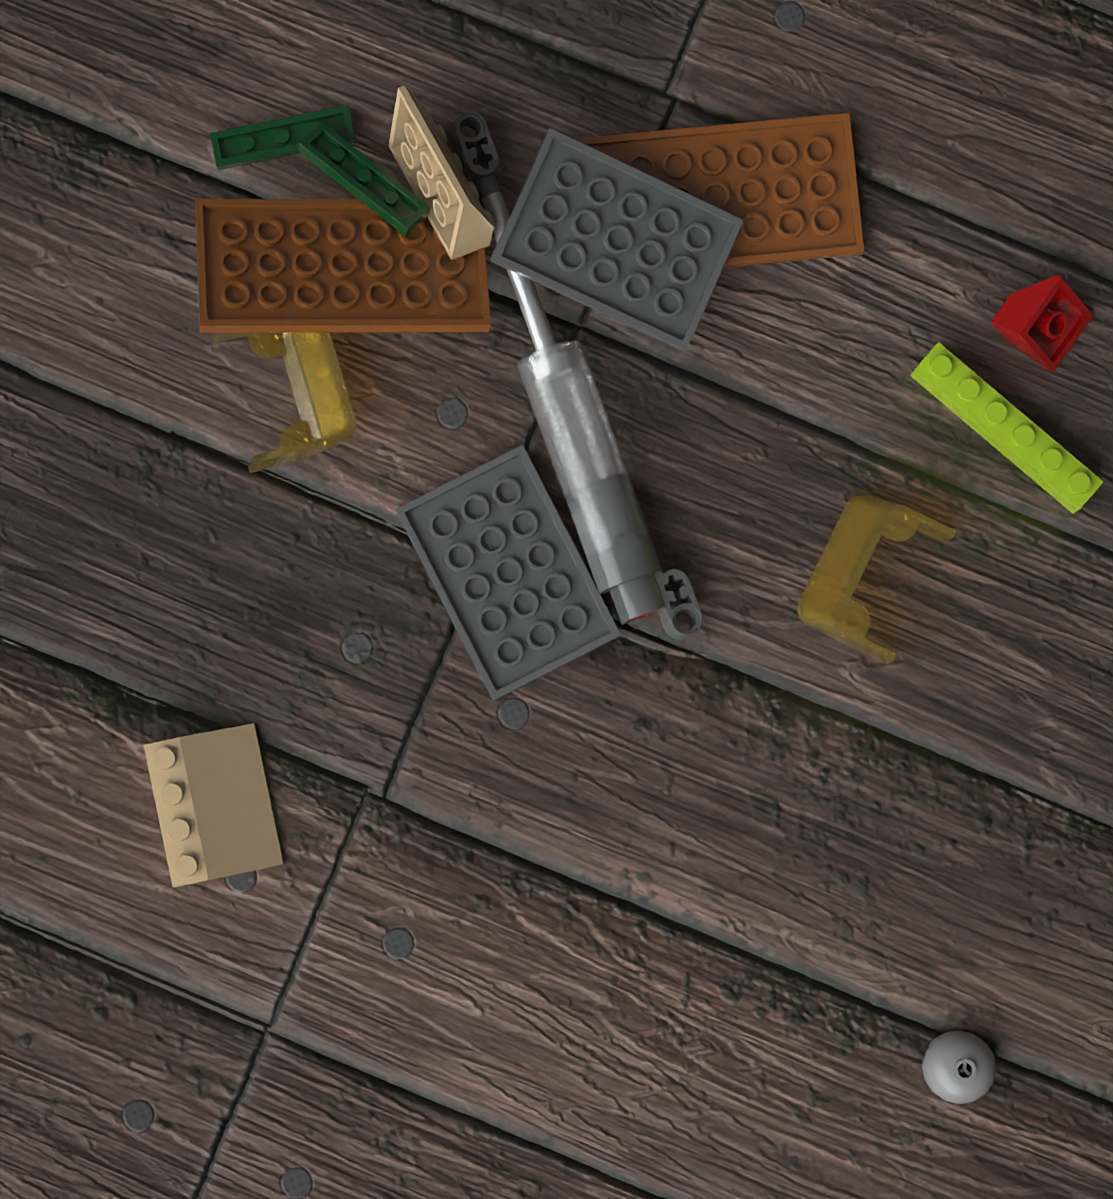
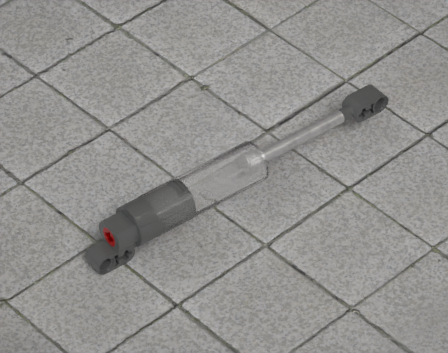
(582, 437)

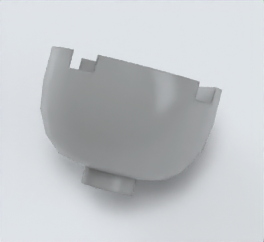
(945, 1057)

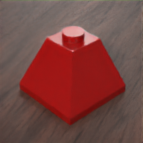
(1043, 320)

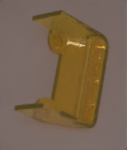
(317, 391)
(828, 594)

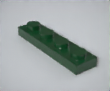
(276, 137)
(364, 179)

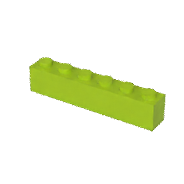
(1006, 428)

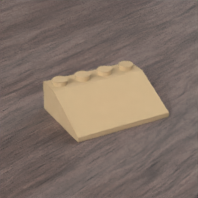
(438, 178)
(213, 805)

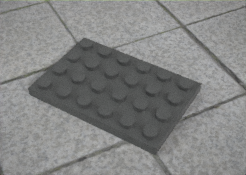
(616, 240)
(508, 572)

